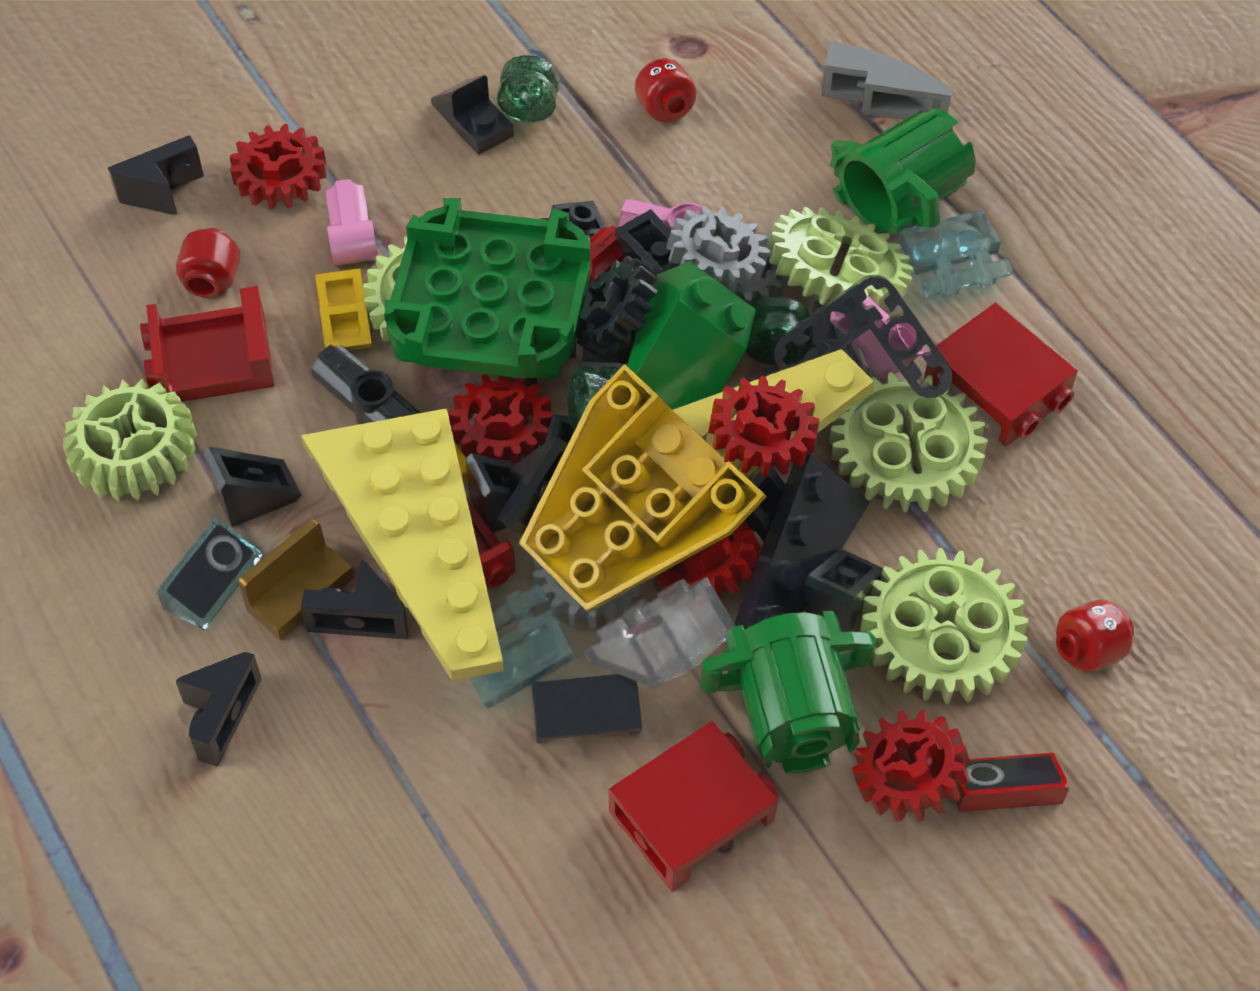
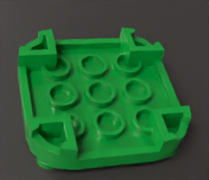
(489, 292)

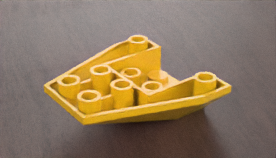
(632, 496)

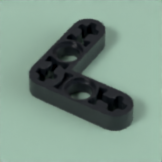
(860, 321)

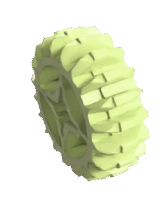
(140, 450)

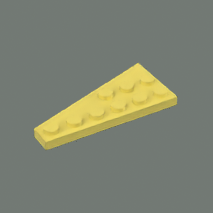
(414, 516)

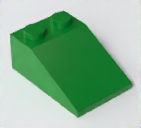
(690, 336)

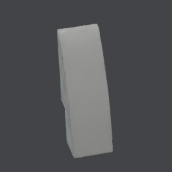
(881, 82)

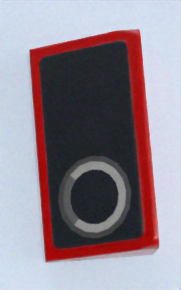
(1012, 782)

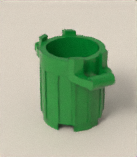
(903, 172)
(794, 685)

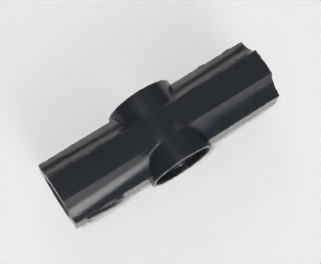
(358, 386)

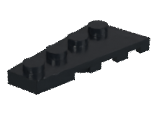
(806, 530)

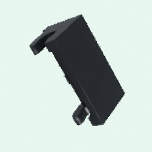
(585, 707)

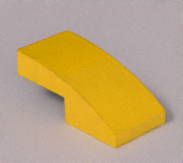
(343, 309)

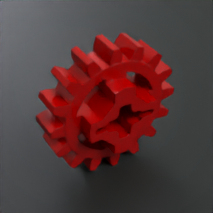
(278, 166)
(500, 418)
(763, 426)
(721, 563)
(911, 765)

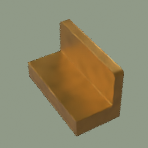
(277, 582)

